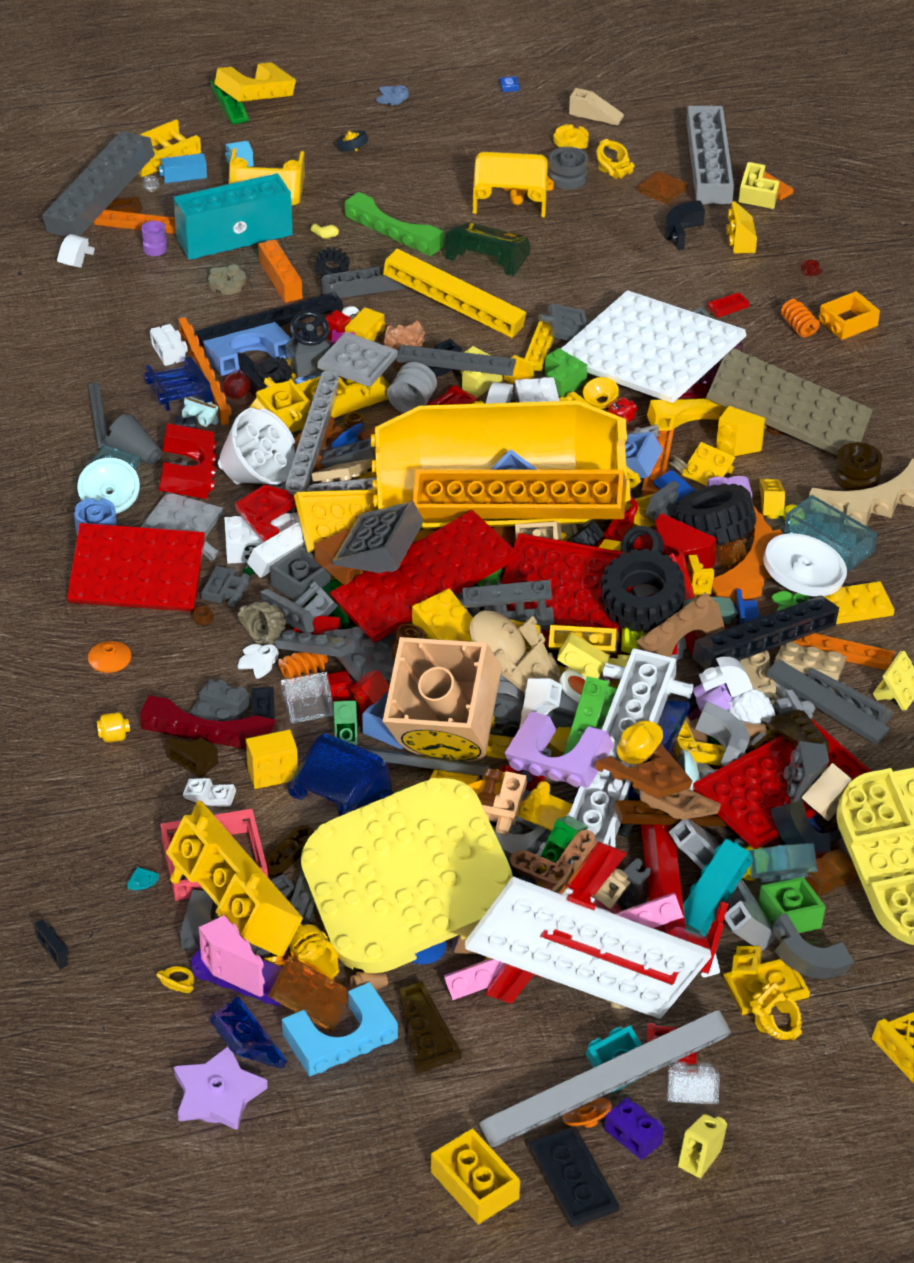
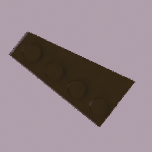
(795, 727)
(426, 1029)

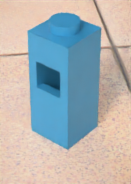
(183, 168)

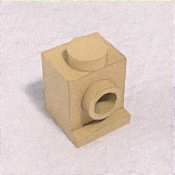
(607, 894)

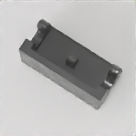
(633, 894)

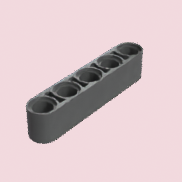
(359, 282)

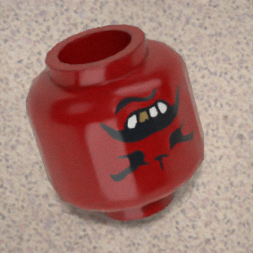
(623, 406)

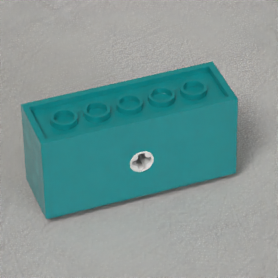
(233, 216)

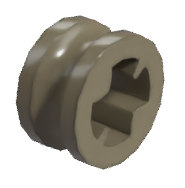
(677, 465)

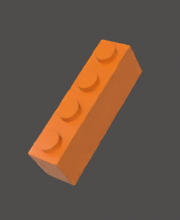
(280, 270)

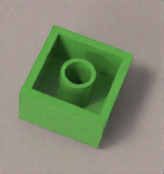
(796, 900)

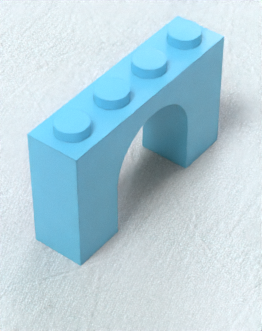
(320, 1052)

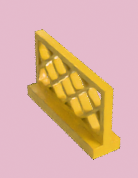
(895, 1045)

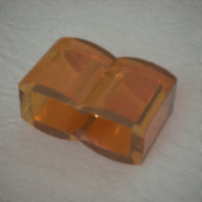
(832, 871)

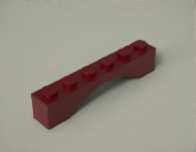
(165, 717)

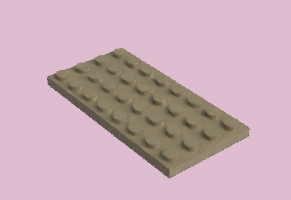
(789, 402)

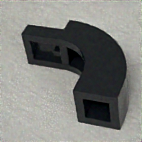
(682, 217)
(796, 829)

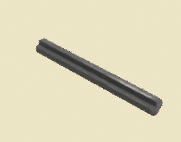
(98, 414)

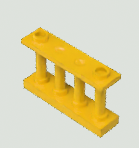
(161, 136)

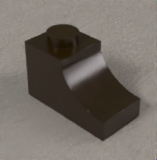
(194, 756)

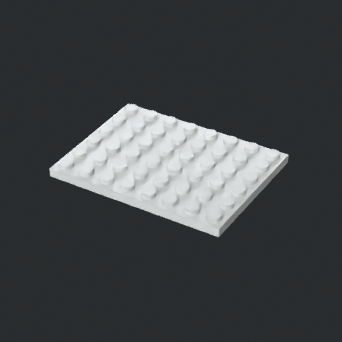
(652, 345)

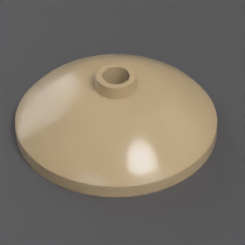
(498, 633)

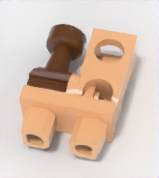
(502, 807)

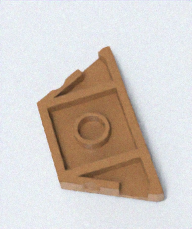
(683, 804)

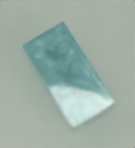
(841, 532)

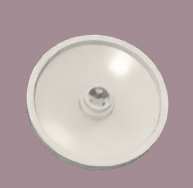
(805, 564)

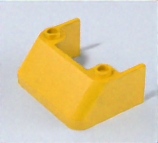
(510, 171)
(292, 173)

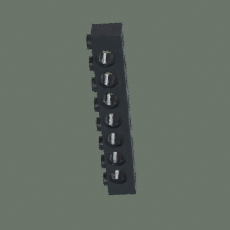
(766, 632)

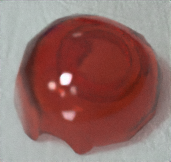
(237, 385)

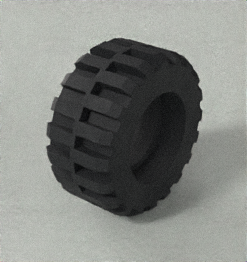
(718, 511)
(642, 568)

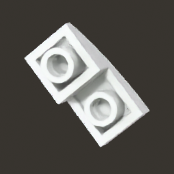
(209, 794)

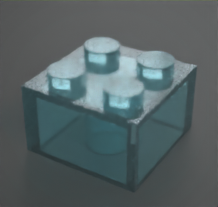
(783, 862)

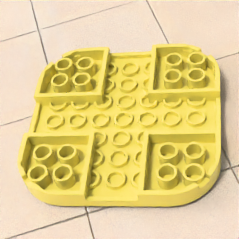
(879, 834)
(405, 873)

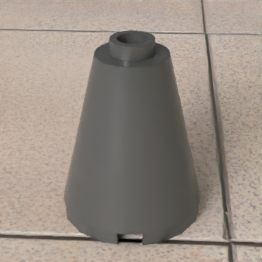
(132, 438)

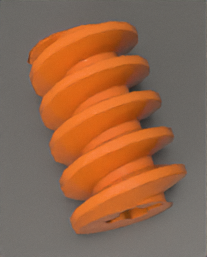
(800, 318)
(301, 663)

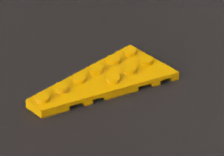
(330, 512)

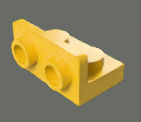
(700, 578)

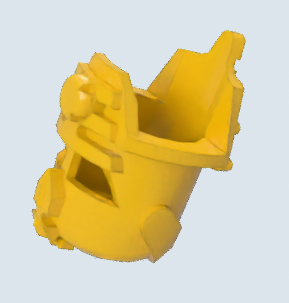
(314, 950)

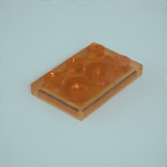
(309, 990)

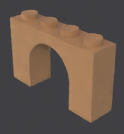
(699, 615)

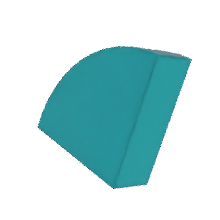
(142, 879)

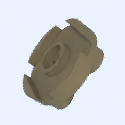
(218, 278)

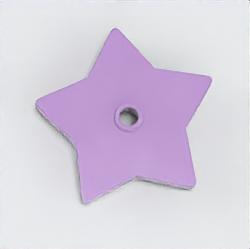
(217, 1090)

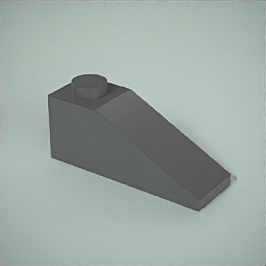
(348, 453)

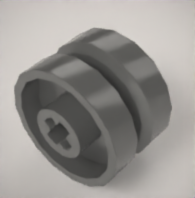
(568, 167)

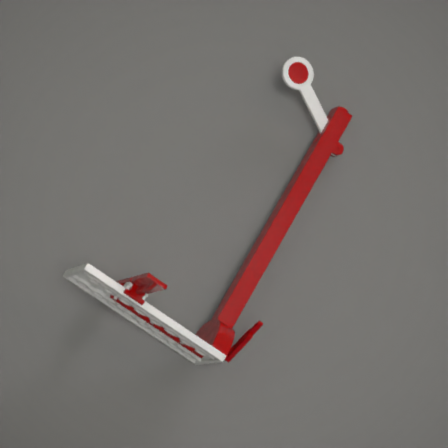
(591, 948)

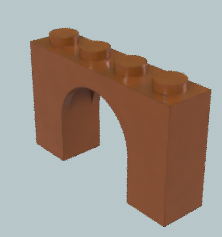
(325, 553)

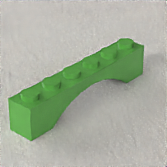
(419, 237)

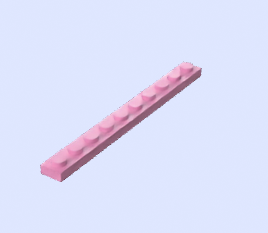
(482, 974)

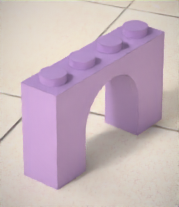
(574, 767)

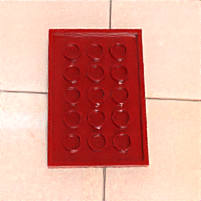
(136, 567)

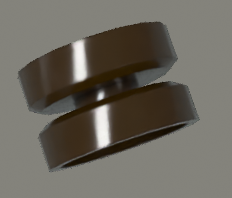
(858, 466)

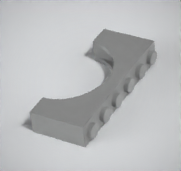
(744, 912)

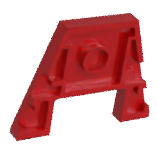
(263, 507)

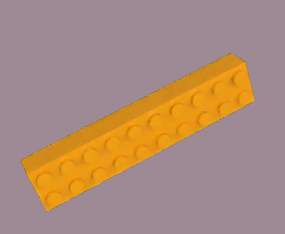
(521, 494)

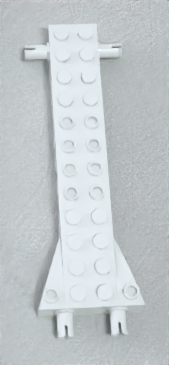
(639, 697)

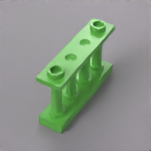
(591, 710)

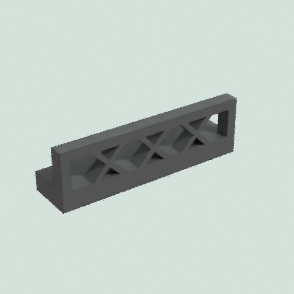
(854, 697)

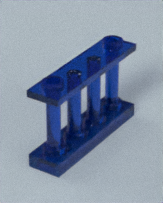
(179, 383)

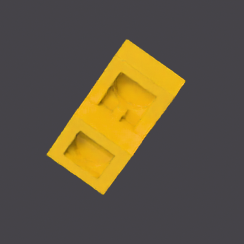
(747, 960)

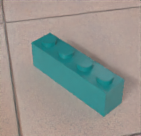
(715, 885)

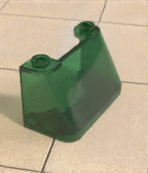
(508, 247)

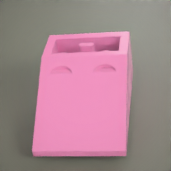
(230, 956)

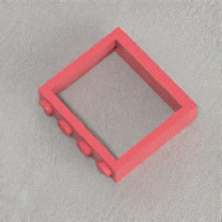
(233, 824)

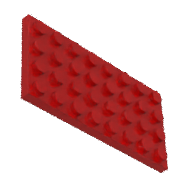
(443, 560)
(757, 784)

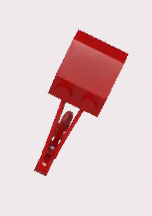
(674, 534)

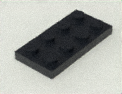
(573, 1176)

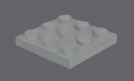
(358, 359)
(178, 511)

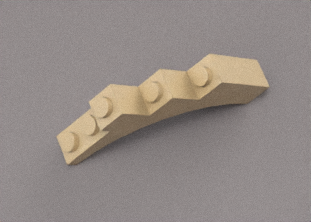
(876, 500)

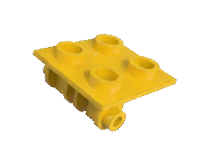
(708, 463)
(542, 807)

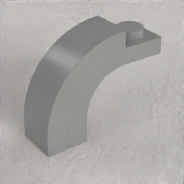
(726, 729)

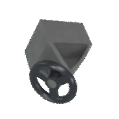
(307, 346)

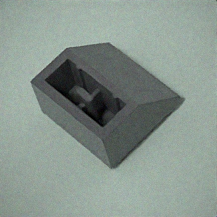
(804, 768)

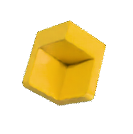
(523, 370)

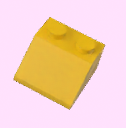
(740, 432)

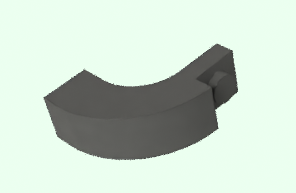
(806, 958)

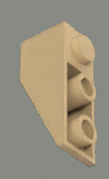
(591, 106)

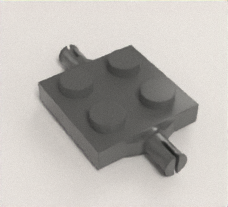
(564, 321)

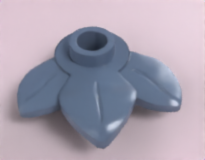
(393, 95)

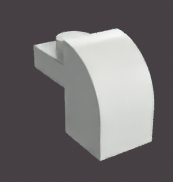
(73, 250)
(729, 672)

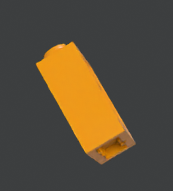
(866, 317)

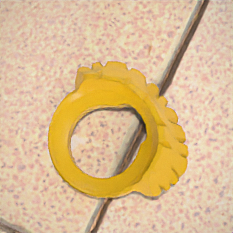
(182, 986)

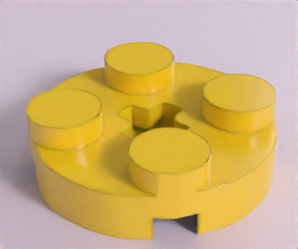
(571, 137)

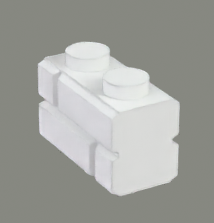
(168, 344)

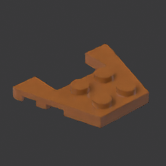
(657, 777)

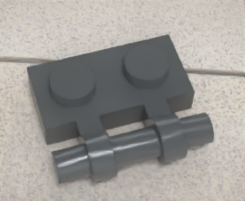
(219, 586)

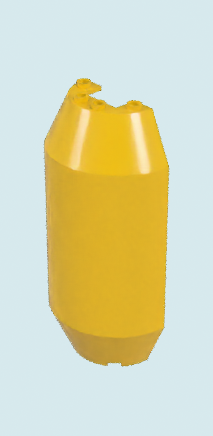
(479, 435)

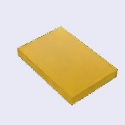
(777, 971)

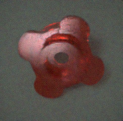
(811, 268)

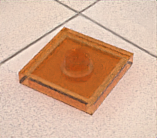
(663, 187)

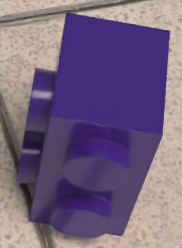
(634, 1128)

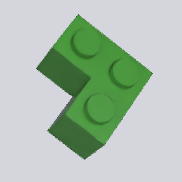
(567, 371)

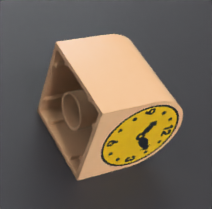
(443, 697)

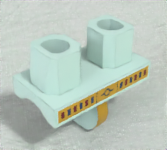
(205, 412)

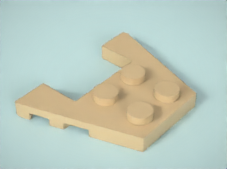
(534, 664)

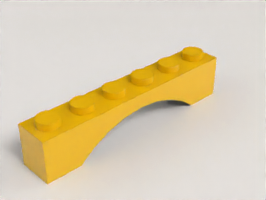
(670, 415)

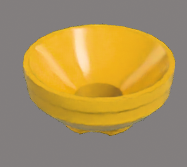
(601, 387)

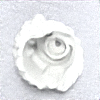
(751, 706)

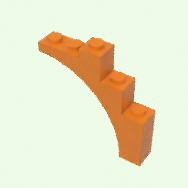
(750, 572)

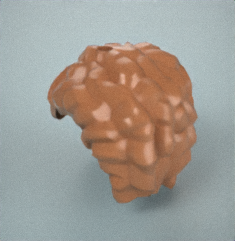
(409, 335)

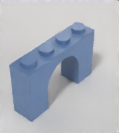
(223, 350)

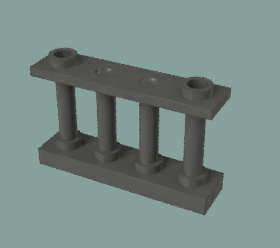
(513, 593)

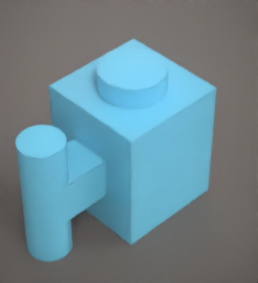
(243, 151)

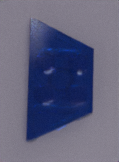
(245, 1035)

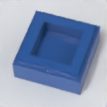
(509, 84)

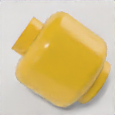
(112, 727)

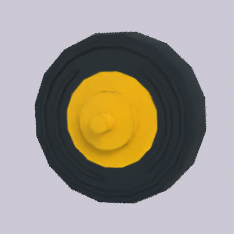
(352, 140)

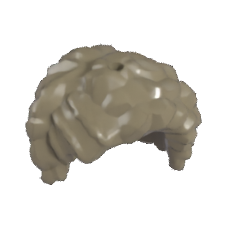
(262, 615)

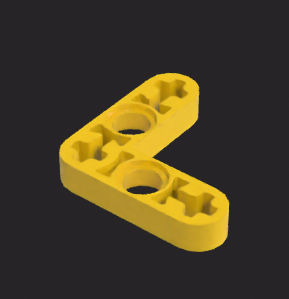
(700, 751)

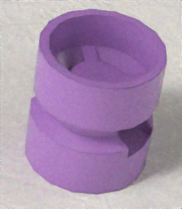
(154, 238)

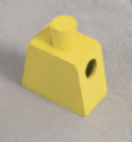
(705, 1134)

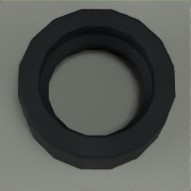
(635, 532)

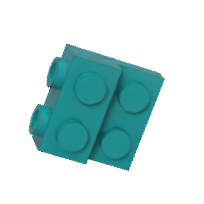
(618, 1043)

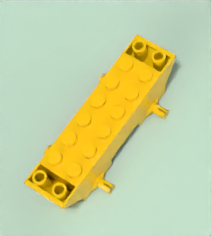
(293, 401)
(233, 880)

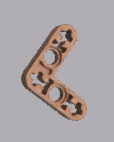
(559, 868)

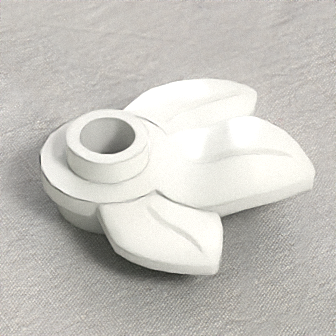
(259, 659)

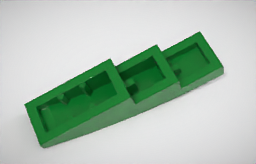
(230, 106)

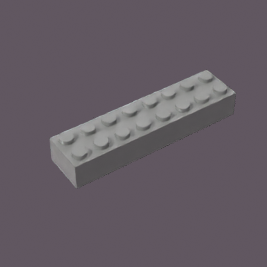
(709, 155)

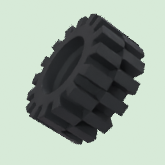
(331, 256)
(276, 369)
(587, 535)

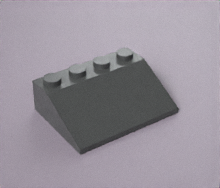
(380, 538)

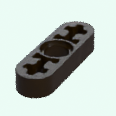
(286, 860)

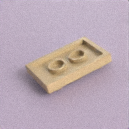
(342, 471)
(805, 658)

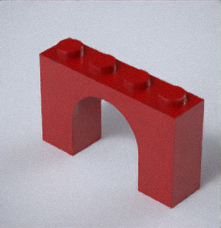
(189, 480)

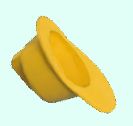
(639, 742)

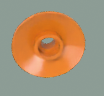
(109, 656)
(588, 1114)

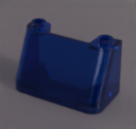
(341, 774)

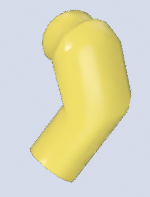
(325, 232)

